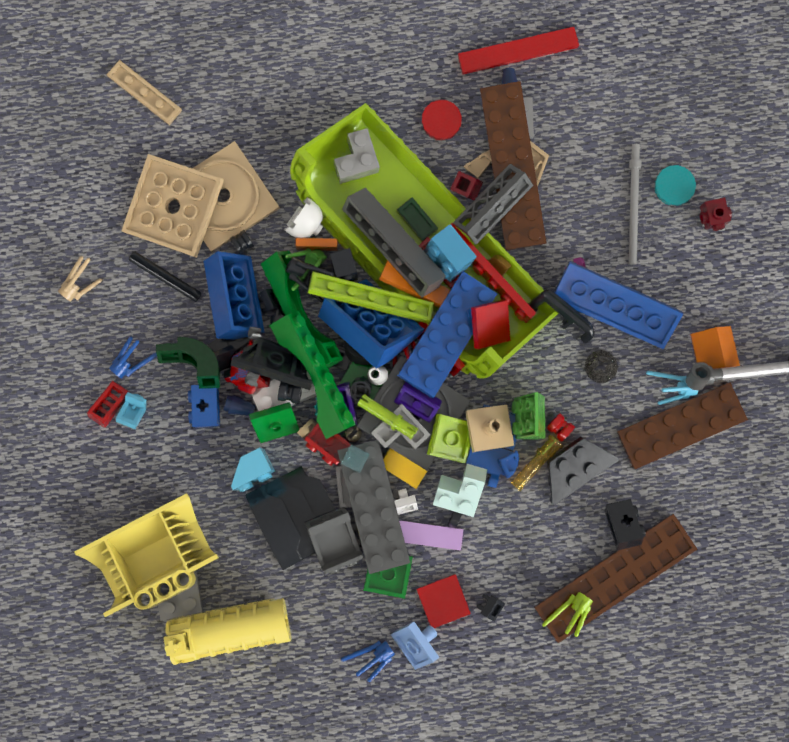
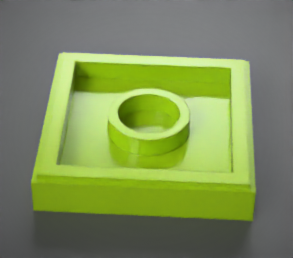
(449, 439)

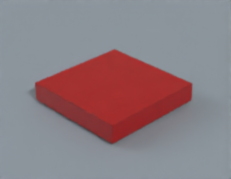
(490, 324)
(443, 601)

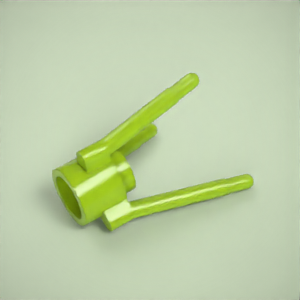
(581, 605)

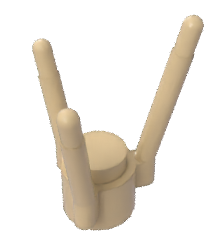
(69, 288)

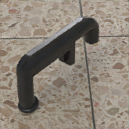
(564, 309)

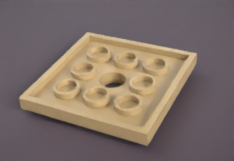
(157, 187)
(248, 197)

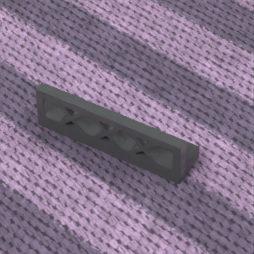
(496, 205)

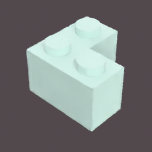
(461, 495)

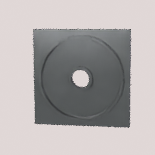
(452, 405)

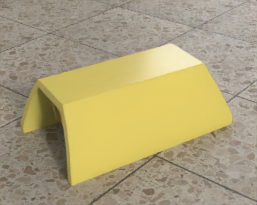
(151, 553)

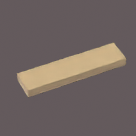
(144, 92)

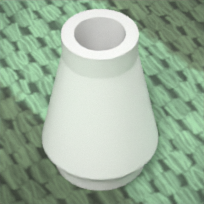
(381, 379)

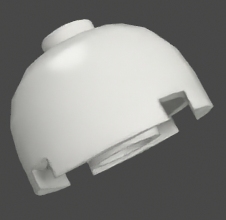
(305, 220)

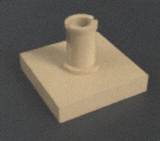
(489, 428)

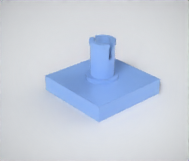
(416, 644)

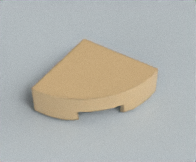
(307, 428)

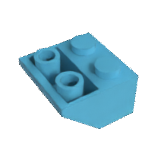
(252, 468)

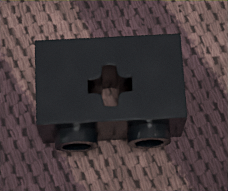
(344, 265)
(624, 536)

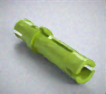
(396, 422)

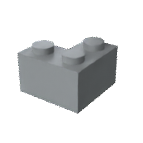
(361, 161)

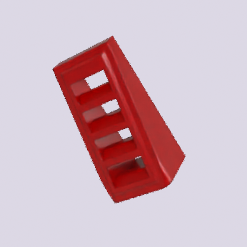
(113, 407)

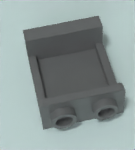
(334, 540)

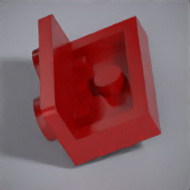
(328, 447)

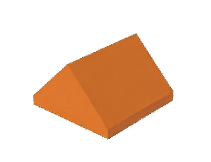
(715, 347)

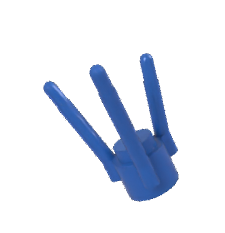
(120, 364)
(383, 653)

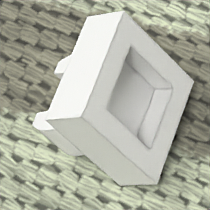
(405, 503)

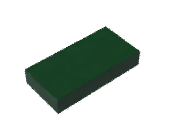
(417, 219)

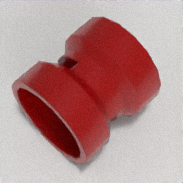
(557, 423)

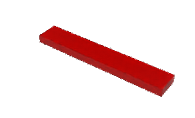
(518, 50)

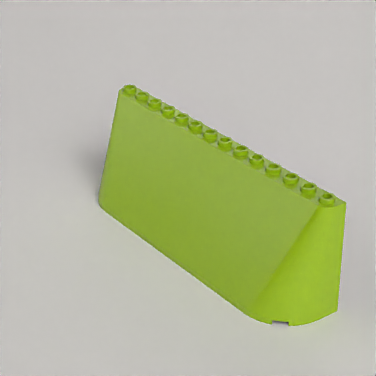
(398, 180)

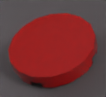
(441, 120)

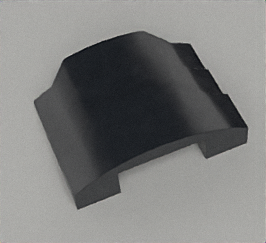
(284, 508)

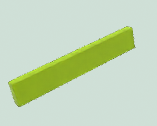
(370, 297)

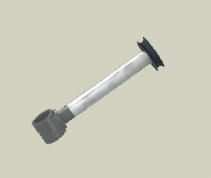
(709, 375)

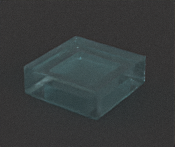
(355, 458)

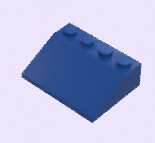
(370, 332)

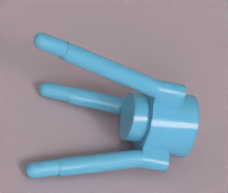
(682, 387)

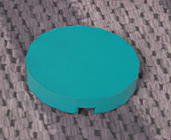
(675, 185)

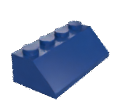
(233, 295)

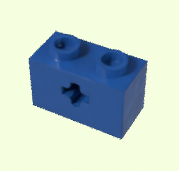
(211, 414)

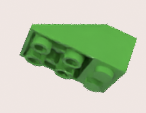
(529, 416)

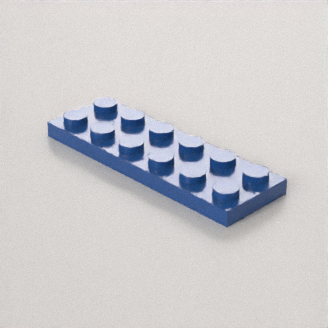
(618, 305)
(445, 336)

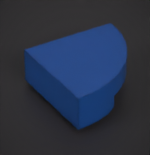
(509, 463)

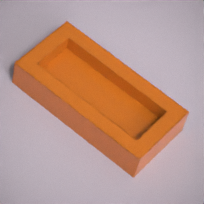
(317, 243)

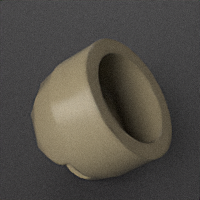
(356, 437)

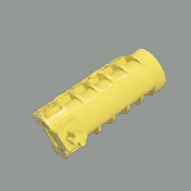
(227, 630)

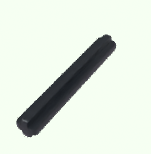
(164, 276)

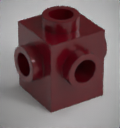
(715, 214)

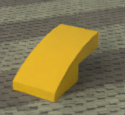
(403, 468)

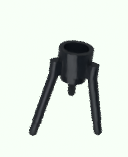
(297, 268)

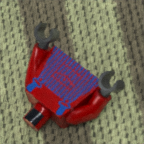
(246, 380)

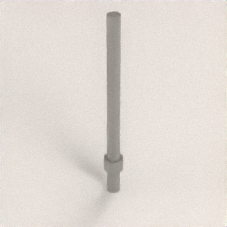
(634, 166)

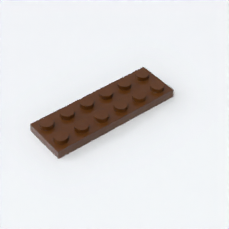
(682, 425)

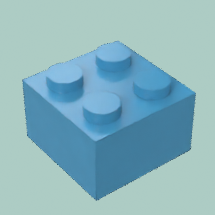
(450, 252)

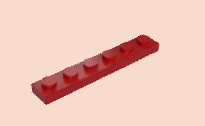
(497, 283)

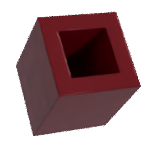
(466, 185)

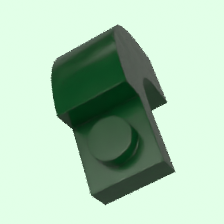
(194, 353)

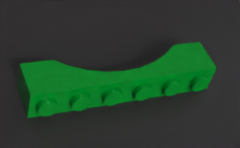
(290, 301)
(295, 336)

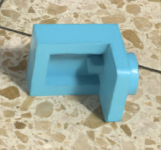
(132, 410)

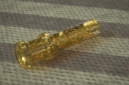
(544, 453)

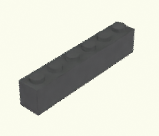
(393, 242)

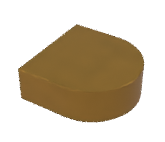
(500, 264)

